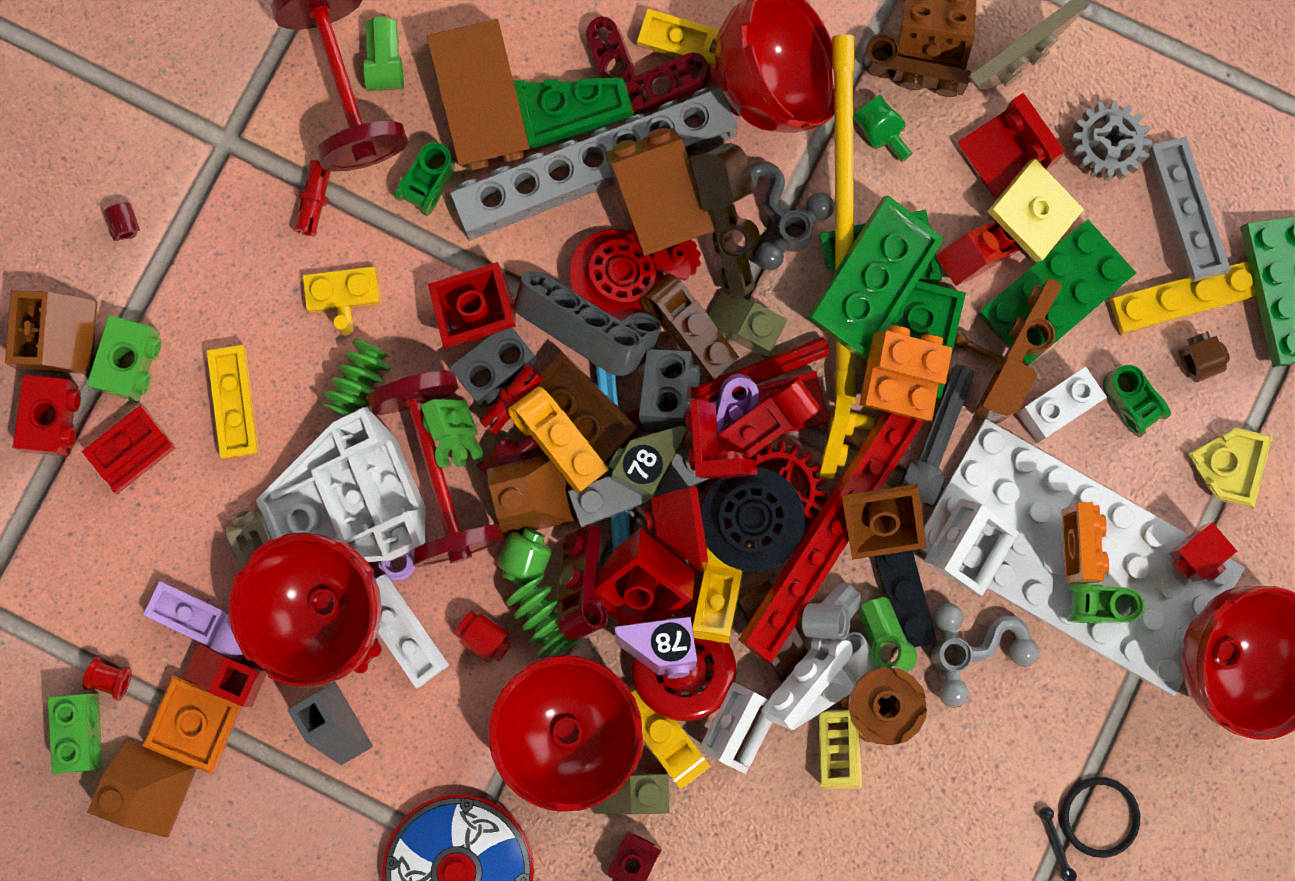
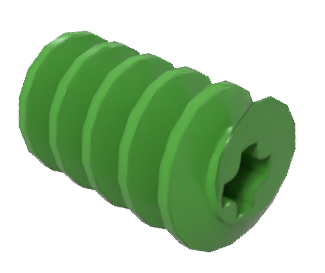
(357, 378)
(540, 618)

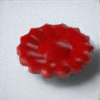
(678, 260)

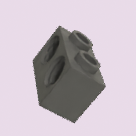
(488, 358)
(663, 391)

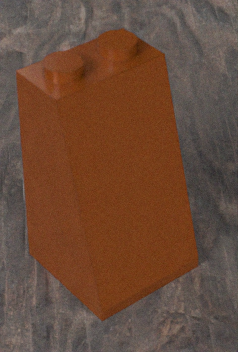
(478, 94)

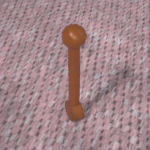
(961, 341)

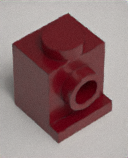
(638, 848)

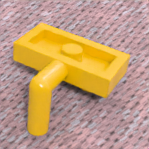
(342, 292)
(841, 424)

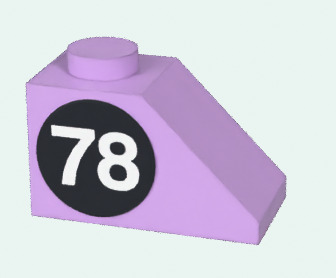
(661, 645)

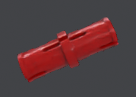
(312, 199)
(509, 396)

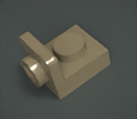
(246, 533)

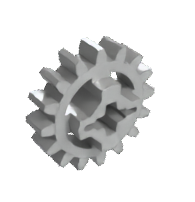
(1123, 131)

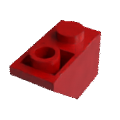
(977, 252)
(224, 676)

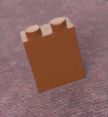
(658, 190)

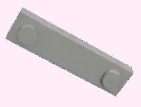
(1189, 209)
(609, 498)

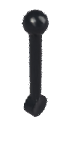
(1067, 873)

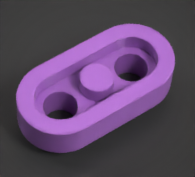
(730, 407)

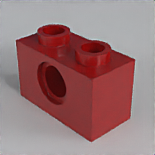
(36, 398)

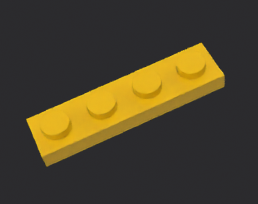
(1181, 299)

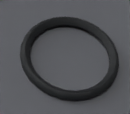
(1134, 807)

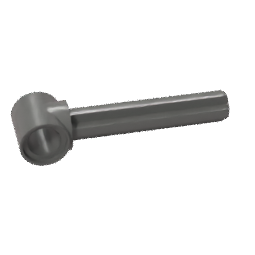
(926, 469)

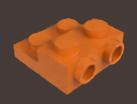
(905, 373)
(1082, 543)

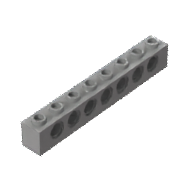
(583, 180)

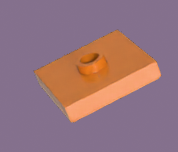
(192, 725)

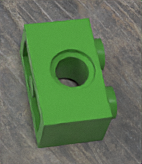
(118, 339)

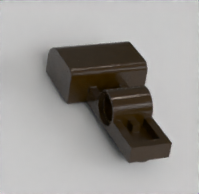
(723, 180)

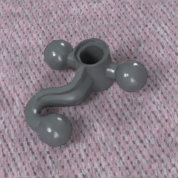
(818, 207)

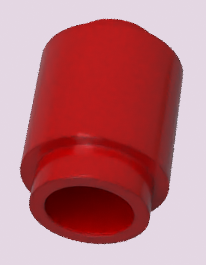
(483, 637)

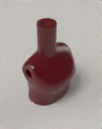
(507, 452)

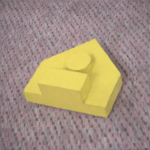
(1233, 465)

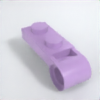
(194, 619)

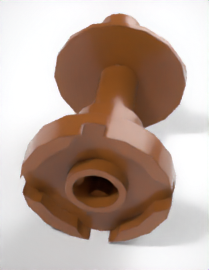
(903, 708)

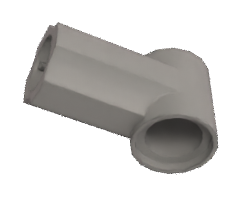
(833, 614)

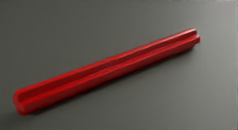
(758, 372)

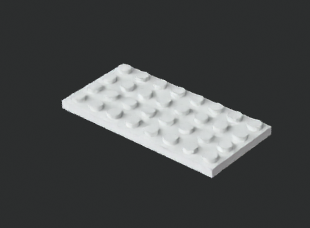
(1028, 494)

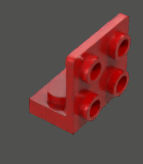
(1008, 143)
(705, 454)

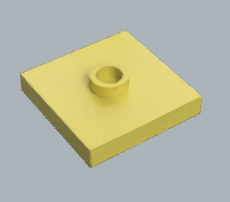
(1035, 210)

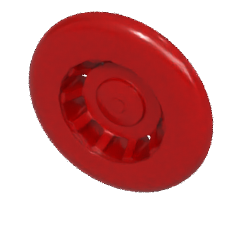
(619, 272)
(697, 705)

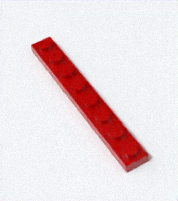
(826, 537)

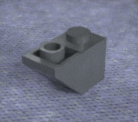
(330, 725)

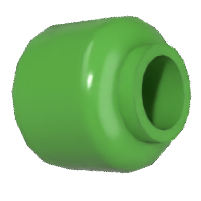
(524, 556)

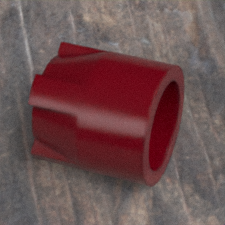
(121, 221)

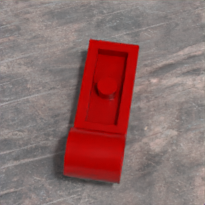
(769, 419)

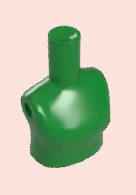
(882, 127)

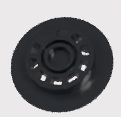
(753, 520)

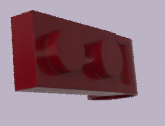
(578, 608)

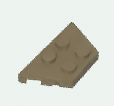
(1029, 48)

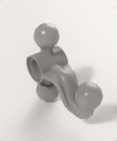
(949, 619)

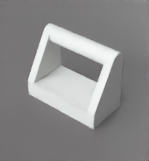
(958, 538)
(731, 727)

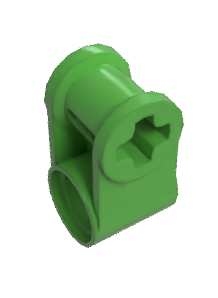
(1097, 604)

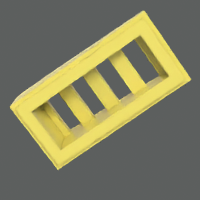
(827, 781)

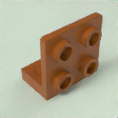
(938, 31)

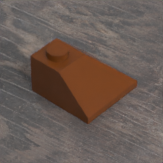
(529, 495)
(884, 521)
(142, 790)

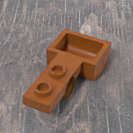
(1012, 378)

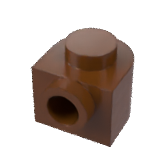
(1204, 357)

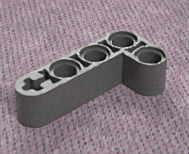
(585, 328)

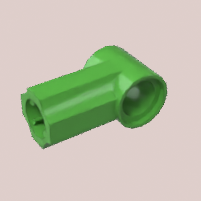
(383, 64)
(886, 634)

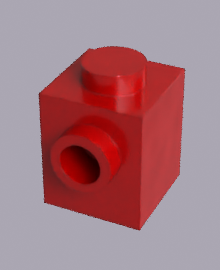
(1202, 554)

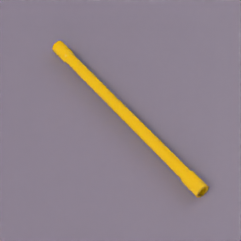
(843, 67)

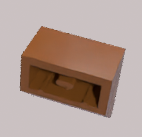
(50, 332)

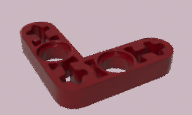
(647, 78)

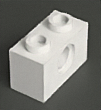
(1061, 405)

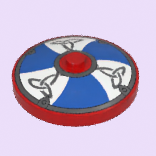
(458, 841)

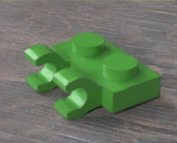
(454, 428)

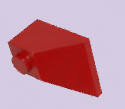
(679, 525)

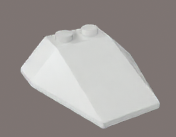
(351, 489)

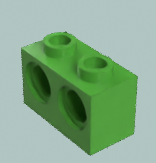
(75, 733)

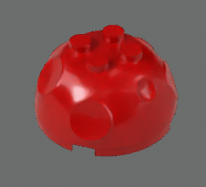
(776, 65)
(305, 609)
(1243, 661)
(565, 733)

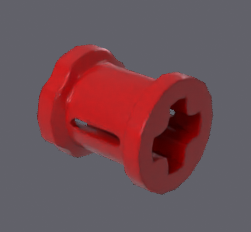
(107, 679)

